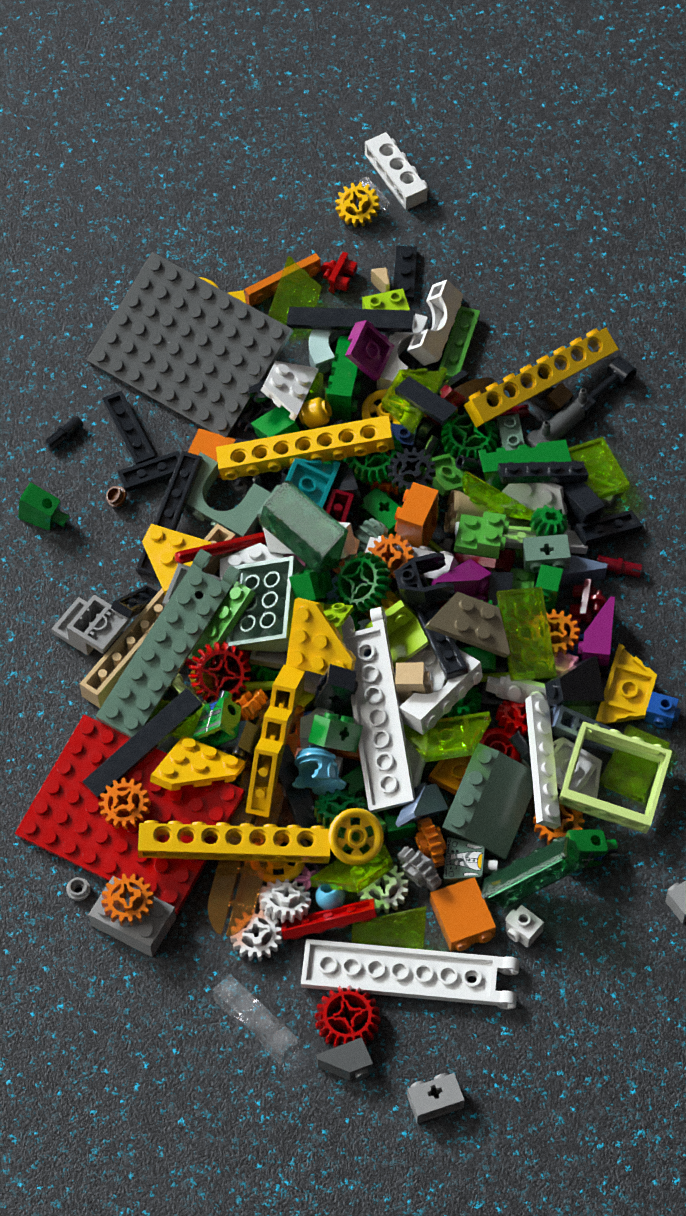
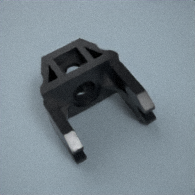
(262, 406)
(410, 585)

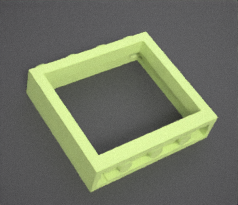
(605, 810)

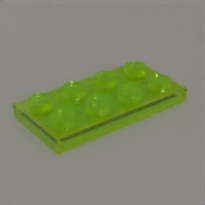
(527, 634)

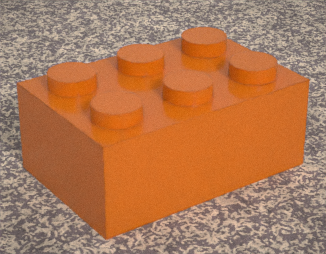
(418, 515)

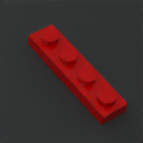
(327, 919)

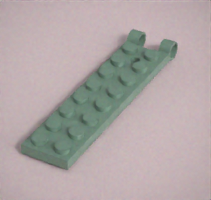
(166, 647)

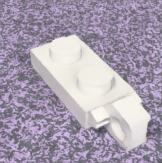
(517, 690)

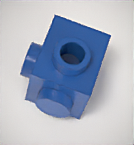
(662, 710)

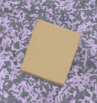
(380, 279)

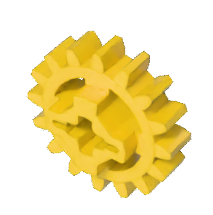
(367, 204)

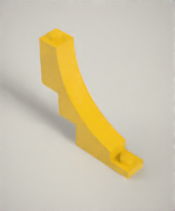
(270, 748)

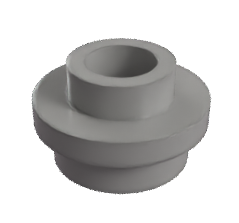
(78, 883)

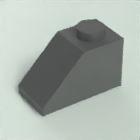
(347, 1060)

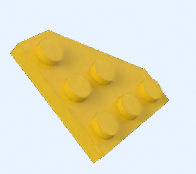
(161, 547)
(315, 641)
(196, 765)

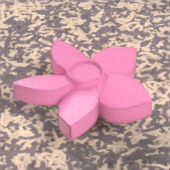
(305, 878)

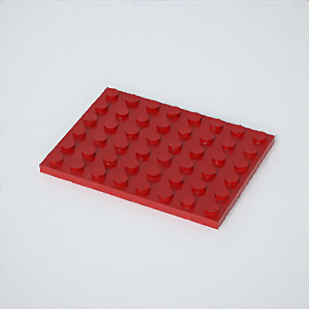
(70, 826)

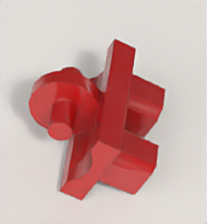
(335, 272)

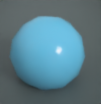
(329, 898)

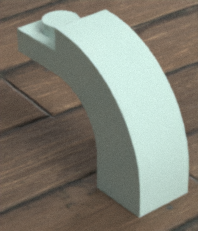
(319, 348)

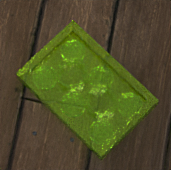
(604, 472)
(630, 773)

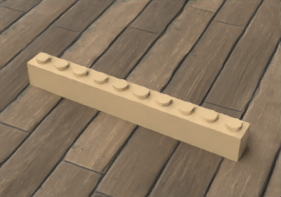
(108, 670)

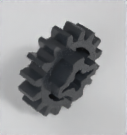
(413, 467)

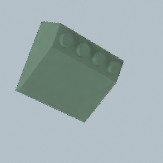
(269, 614)
(490, 801)

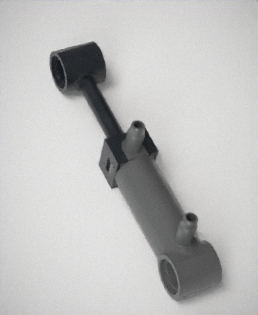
(581, 405)

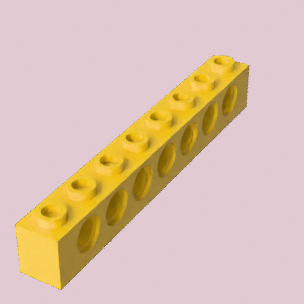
(482, 412)
(296, 442)
(222, 850)

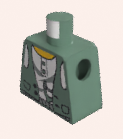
(465, 861)

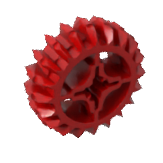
(220, 662)
(339, 1021)

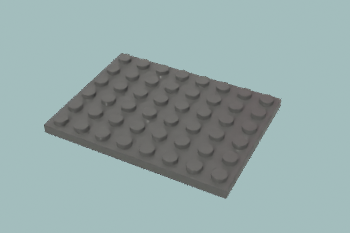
(189, 345)

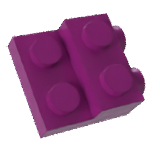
(369, 349)

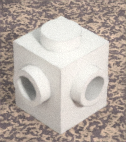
(523, 926)

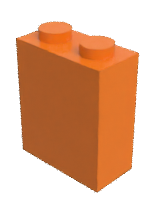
(462, 915)

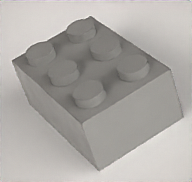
(141, 936)

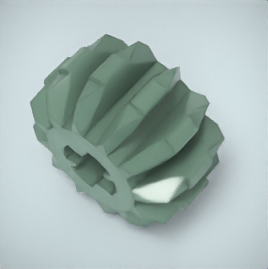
(368, 529)

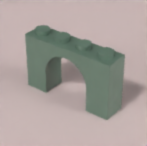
(239, 520)

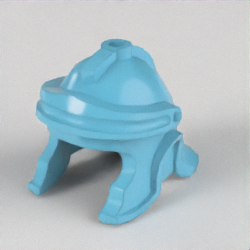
(317, 770)

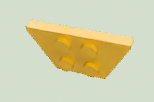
(626, 689)

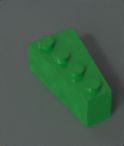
(343, 383)
(543, 452)

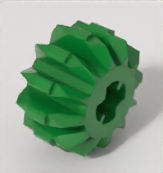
(548, 522)

